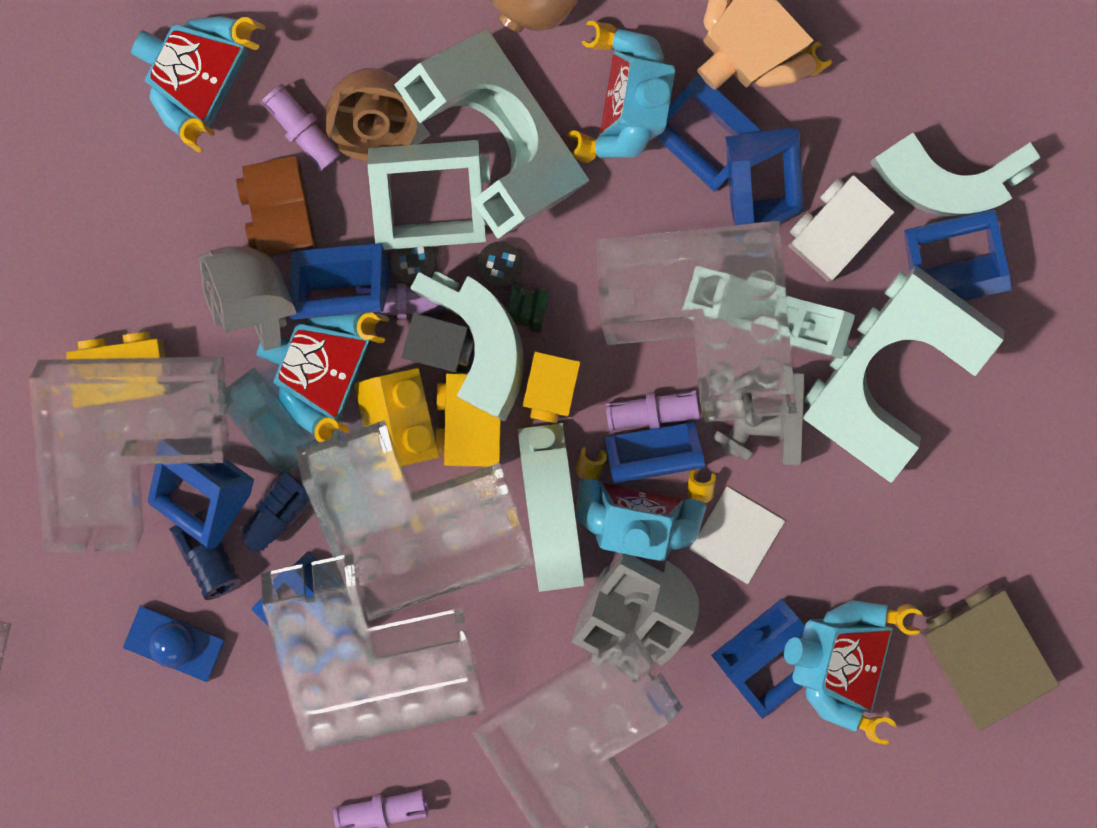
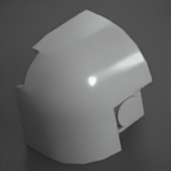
(246, 291)
(642, 598)

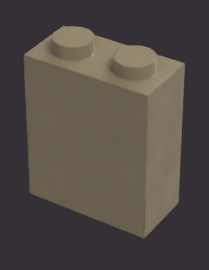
(988, 657)

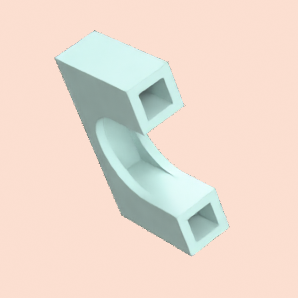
(483, 78)
(916, 311)

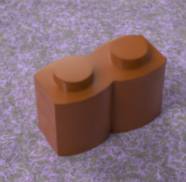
(277, 207)

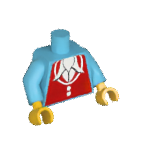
(194, 70)
(635, 95)
(321, 368)
(635, 519)
(843, 661)

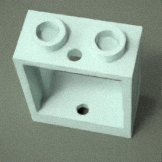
(417, 158)

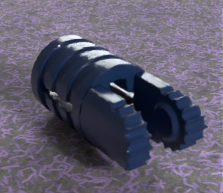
(275, 512)
(209, 566)

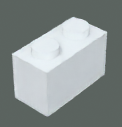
(839, 228)

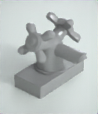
(786, 427)

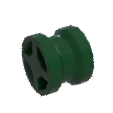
(528, 306)

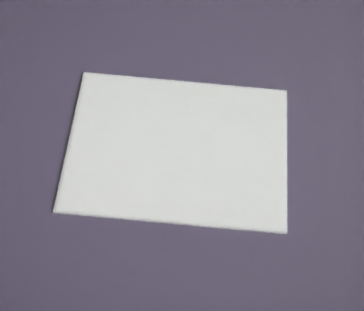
(737, 535)

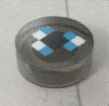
(409, 261)
(500, 264)

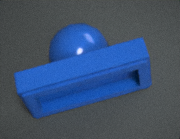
(174, 643)

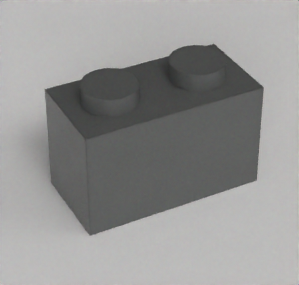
(438, 343)

